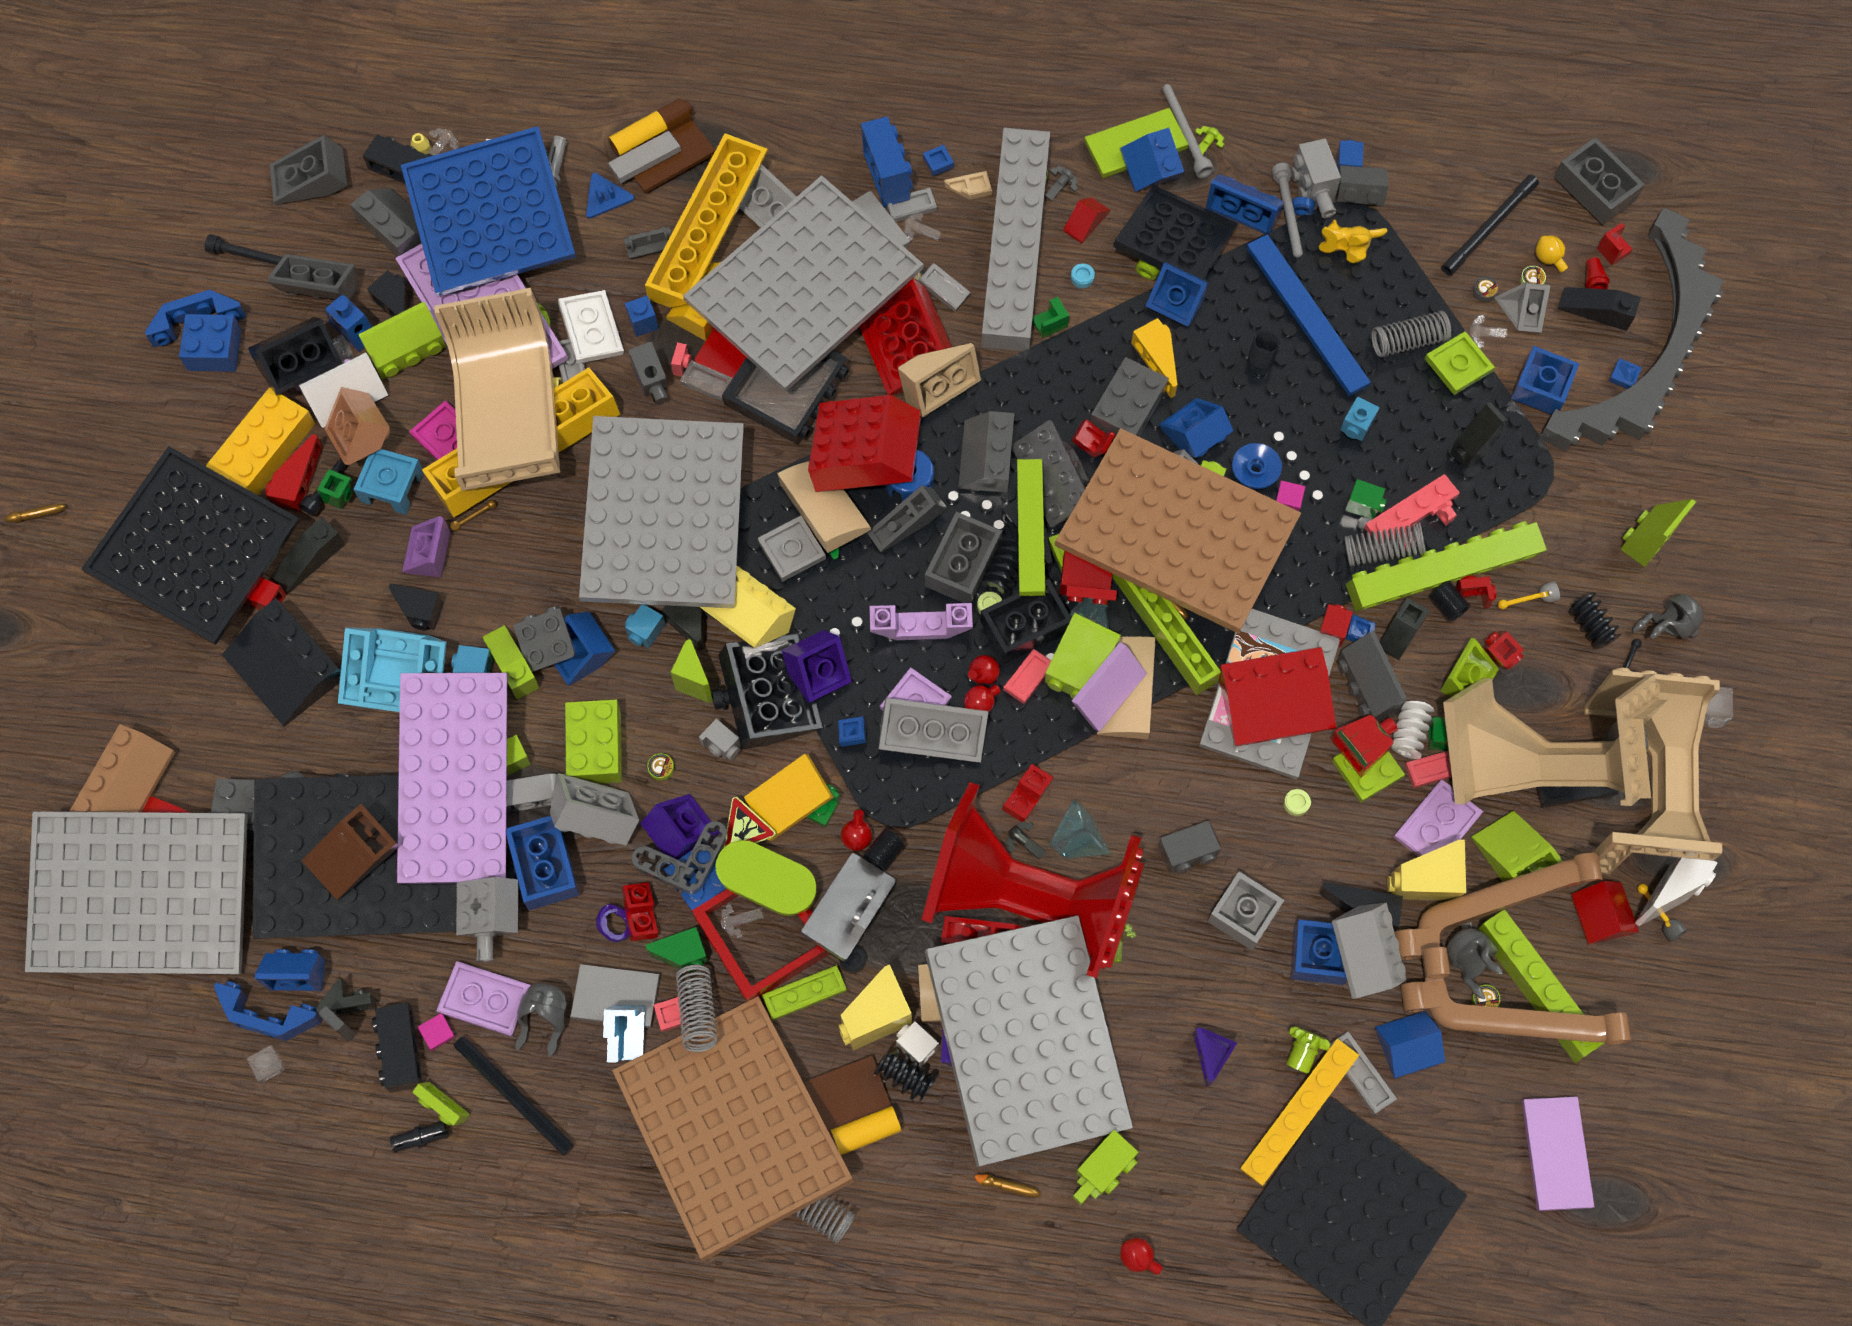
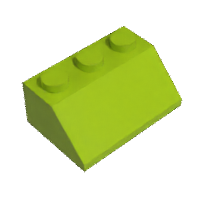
(402, 340)

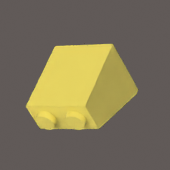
(1432, 875)
(875, 1011)

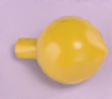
(1550, 251)

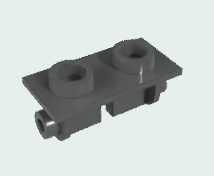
(647, 242)

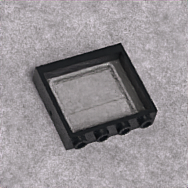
(786, 412)

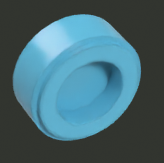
(1082, 275)

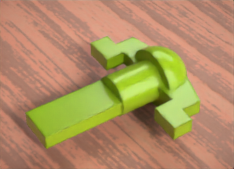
(1211, 135)

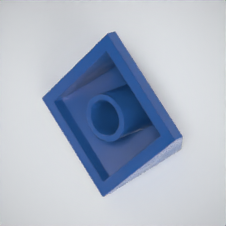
(1177, 294)
(1411, 1044)

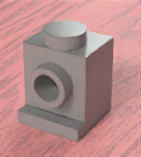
(720, 741)

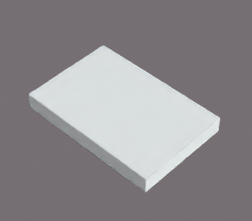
(590, 326)
(355, 374)

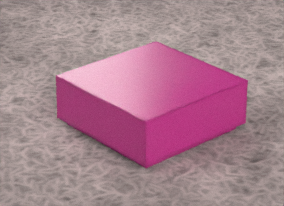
(1290, 494)
(436, 1032)

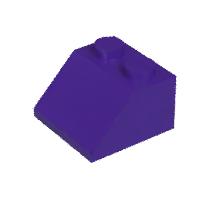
(817, 665)
(676, 825)

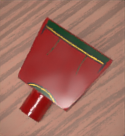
(1364, 742)

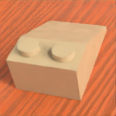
(939, 376)

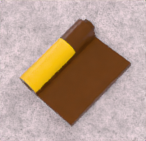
(678, 121)
(854, 1105)

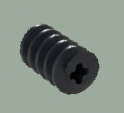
(1002, 568)
(1594, 621)
(904, 1074)

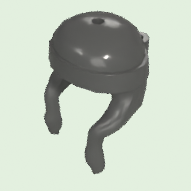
(1680, 619)
(1470, 953)
(549, 1004)

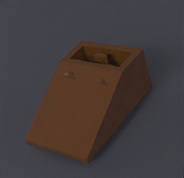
(350, 852)

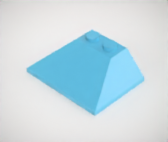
(374, 663)

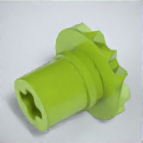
(1305, 1049)

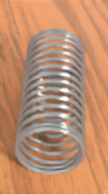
(1384, 343)
(1416, 531)
(693, 986)
(841, 1229)

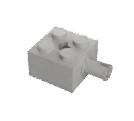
(1316, 175)
(486, 910)

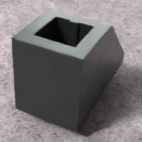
(1403, 628)

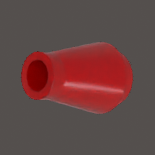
(1595, 275)

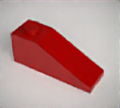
(294, 476)
(962, 929)

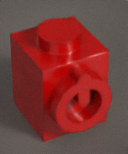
(1503, 649)

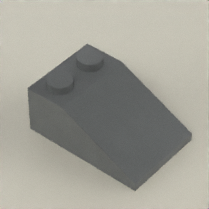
(309, 172)

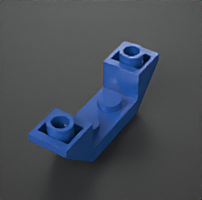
(161, 330)
(297, 1020)

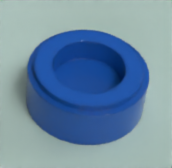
(1303, 206)

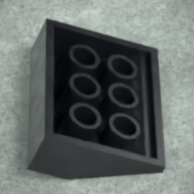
(281, 663)
(763, 695)

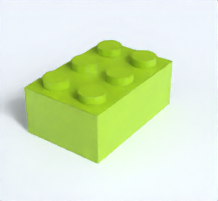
(594, 741)

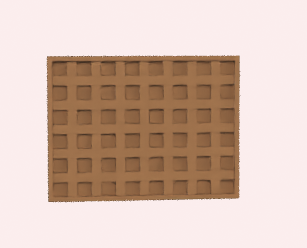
(1178, 530)
(732, 1130)

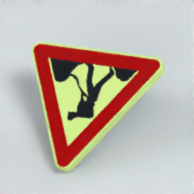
(746, 824)

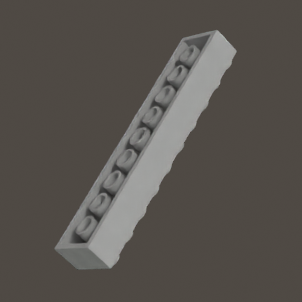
(1015, 240)

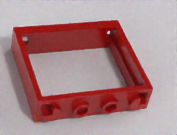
(770, 982)

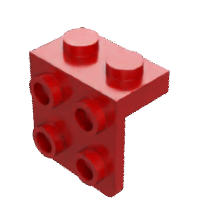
(720, 354)
(1085, 580)

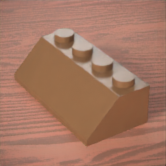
(124, 774)

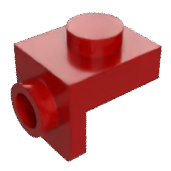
(1092, 439)
(1481, 586)

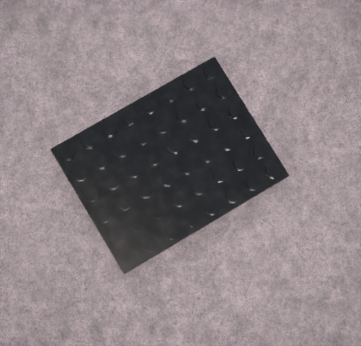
(289, 898)

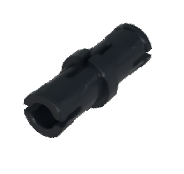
(419, 1137)

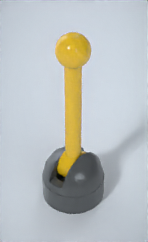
(1672, 928)

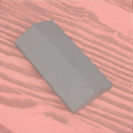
(765, 197)
(932, 729)

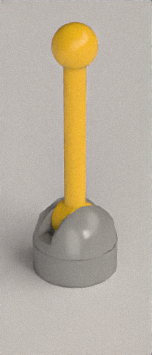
(1548, 593)

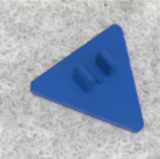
(605, 196)

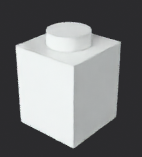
(916, 1043)

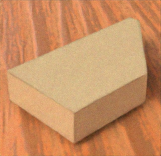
(970, 185)

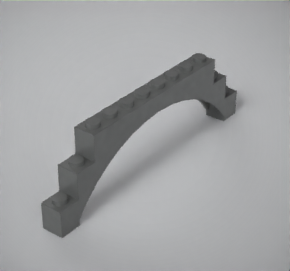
(1635, 407)

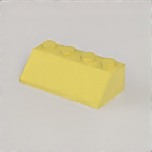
(757, 612)

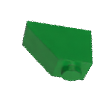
(679, 949)

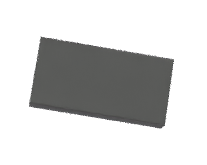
(337, 1024)

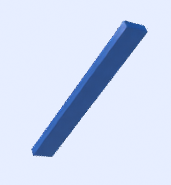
(1308, 315)

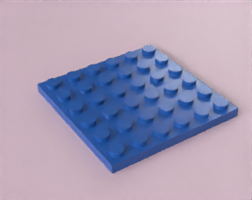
(488, 211)

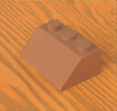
(356, 425)

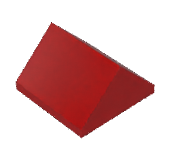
(1604, 912)

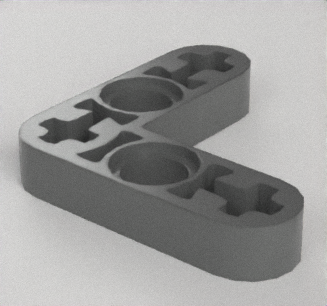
(684, 870)

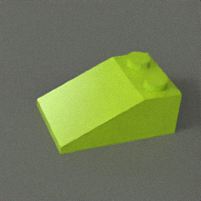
(1654, 530)

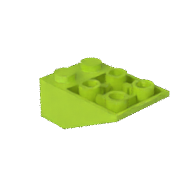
(1514, 847)

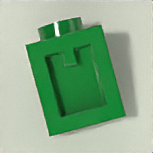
(824, 813)

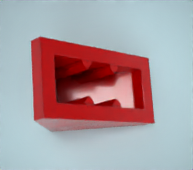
(1085, 219)

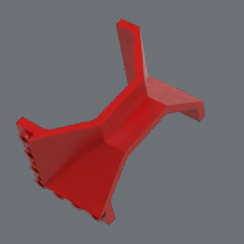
(980, 874)

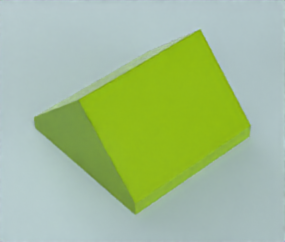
(1469, 668)
(689, 674)

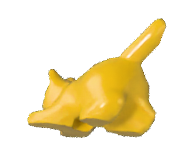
(1352, 240)

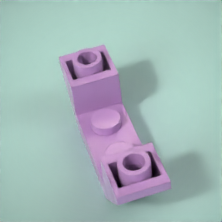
(921, 624)

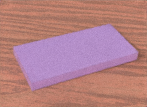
(1557, 1154)

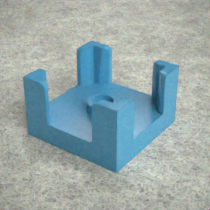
(388, 479)

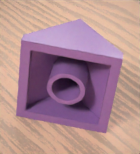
(427, 548)

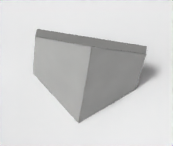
(1525, 305)

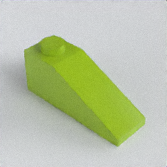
(511, 662)

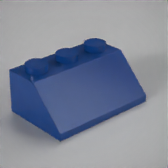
(1244, 204)

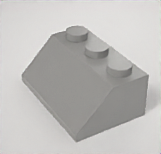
(593, 810)
(1369, 950)

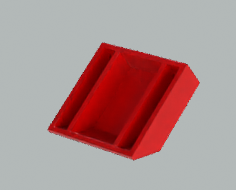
(864, 443)

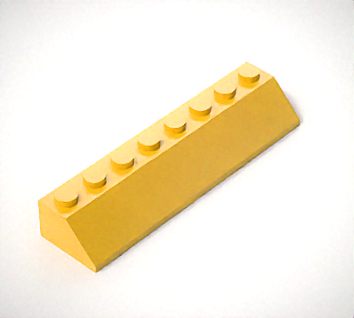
(704, 220)
(575, 406)

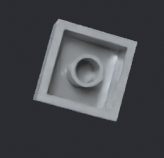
(1245, 911)

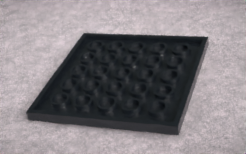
(191, 545)
(1352, 1214)

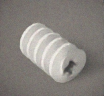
(1409, 730)

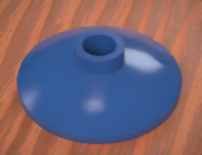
(1256, 456)

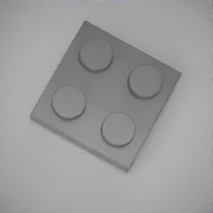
(791, 548)

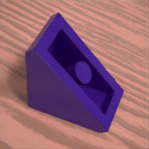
(1212, 1052)

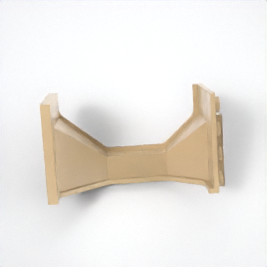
(1673, 748)
(1502, 754)

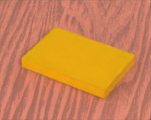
(789, 795)

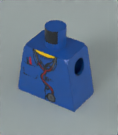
(344, 318)

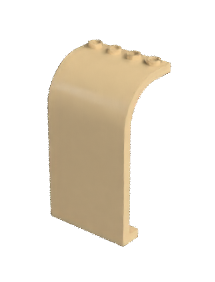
(501, 388)

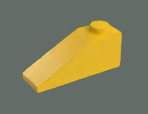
(1155, 347)

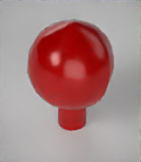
(984, 670)
(981, 697)
(856, 833)
(1138, 1256)

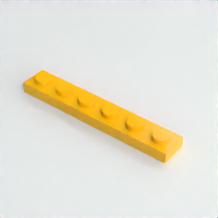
(1299, 1112)

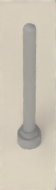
(1202, 165)
(1282, 174)

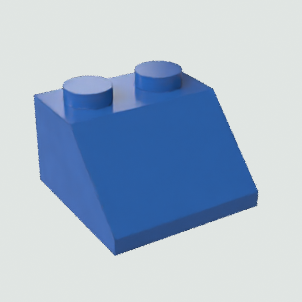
(1152, 160)
(1197, 427)
(590, 647)
(291, 971)

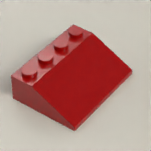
(901, 331)
(1277, 696)

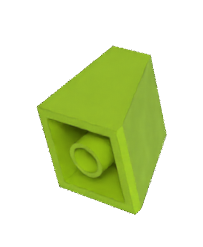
(1079, 655)

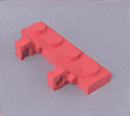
(1431, 499)

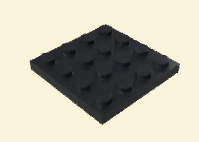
(1175, 233)

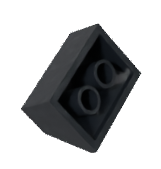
(295, 355)

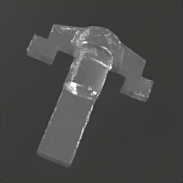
(445, 137)
(911, 224)
(1477, 331)
(728, 923)

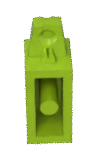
(1103, 1167)

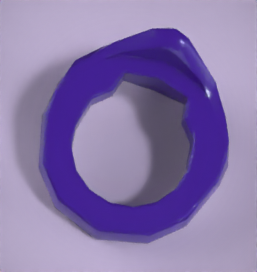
(601, 922)

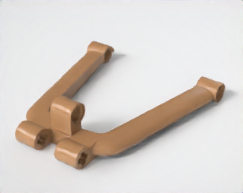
(1433, 994)

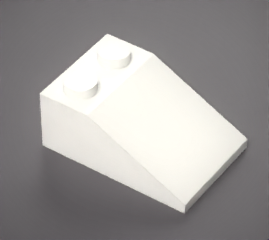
(1677, 885)

